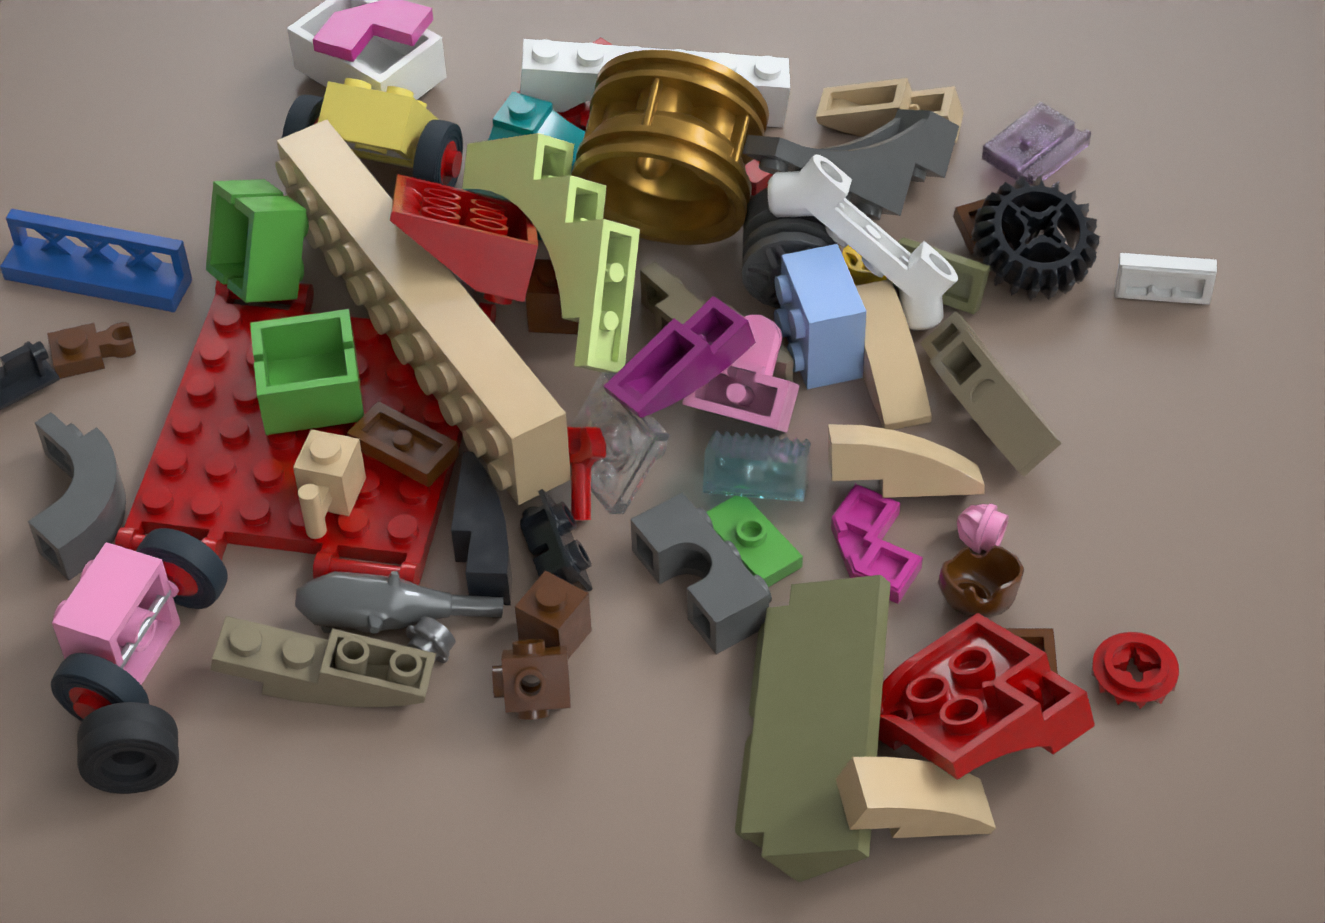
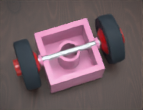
(126, 616)

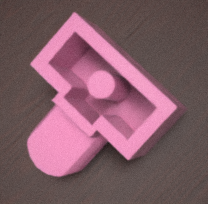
(748, 386)

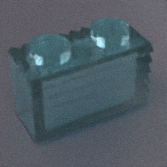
(757, 466)

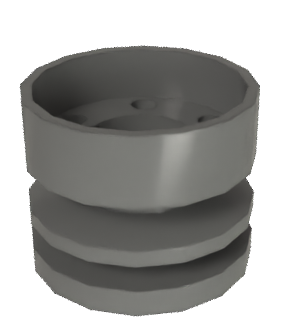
(769, 238)

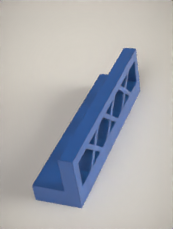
(99, 268)

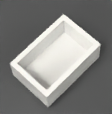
(379, 63)

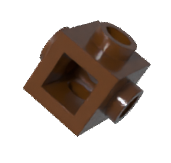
(537, 698)

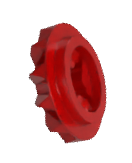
(1152, 658)

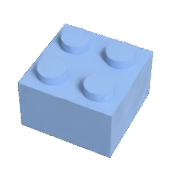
(821, 316)

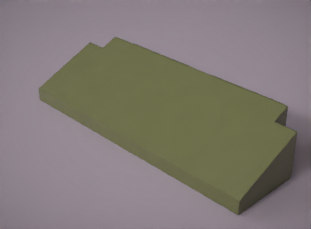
(812, 712)

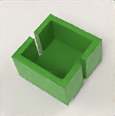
(256, 240)
(306, 372)

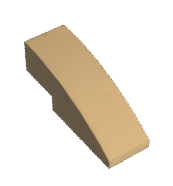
(870, 105)
(891, 360)
(901, 463)
(912, 798)

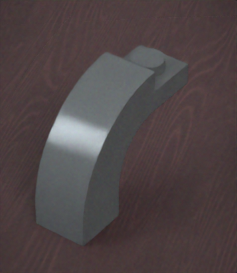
(91, 508)

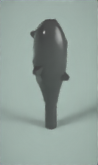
(383, 602)

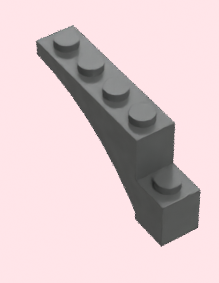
(879, 163)

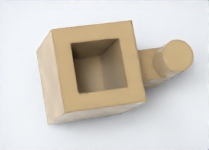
(328, 478)

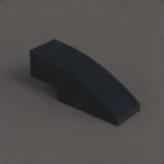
(481, 532)

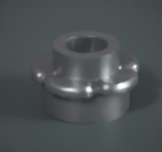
(431, 637)

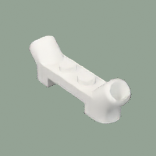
(821, 193)

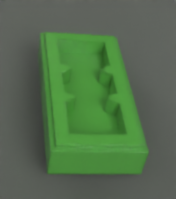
(758, 541)

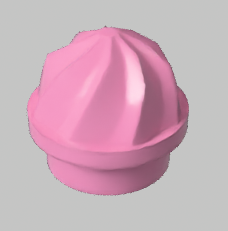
(982, 526)

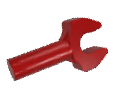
(585, 448)

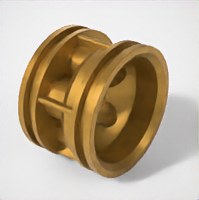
(671, 145)

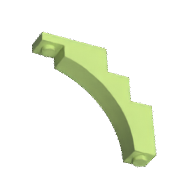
(589, 254)

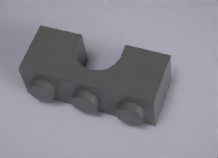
(681, 541)

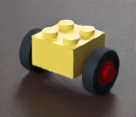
(384, 128)

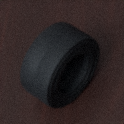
(127, 748)

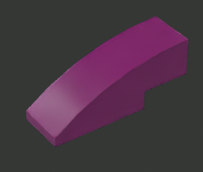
(682, 359)

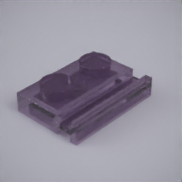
(1036, 144)

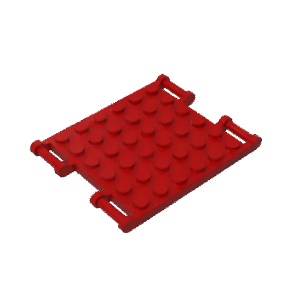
(238, 486)

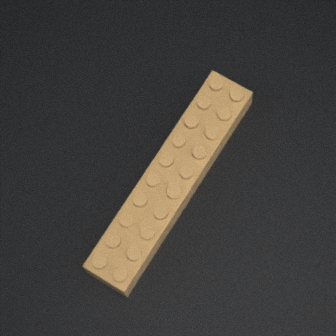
(427, 316)

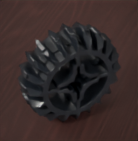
(1046, 261)

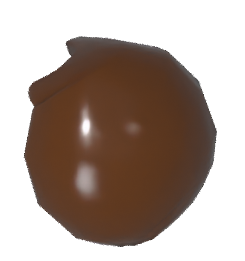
(982, 582)

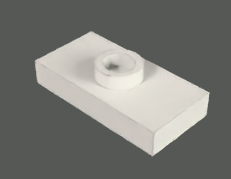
(1165, 278)

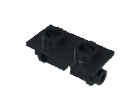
(24, 373)
(551, 528)

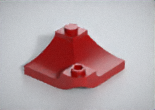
(979, 699)

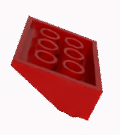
(470, 233)

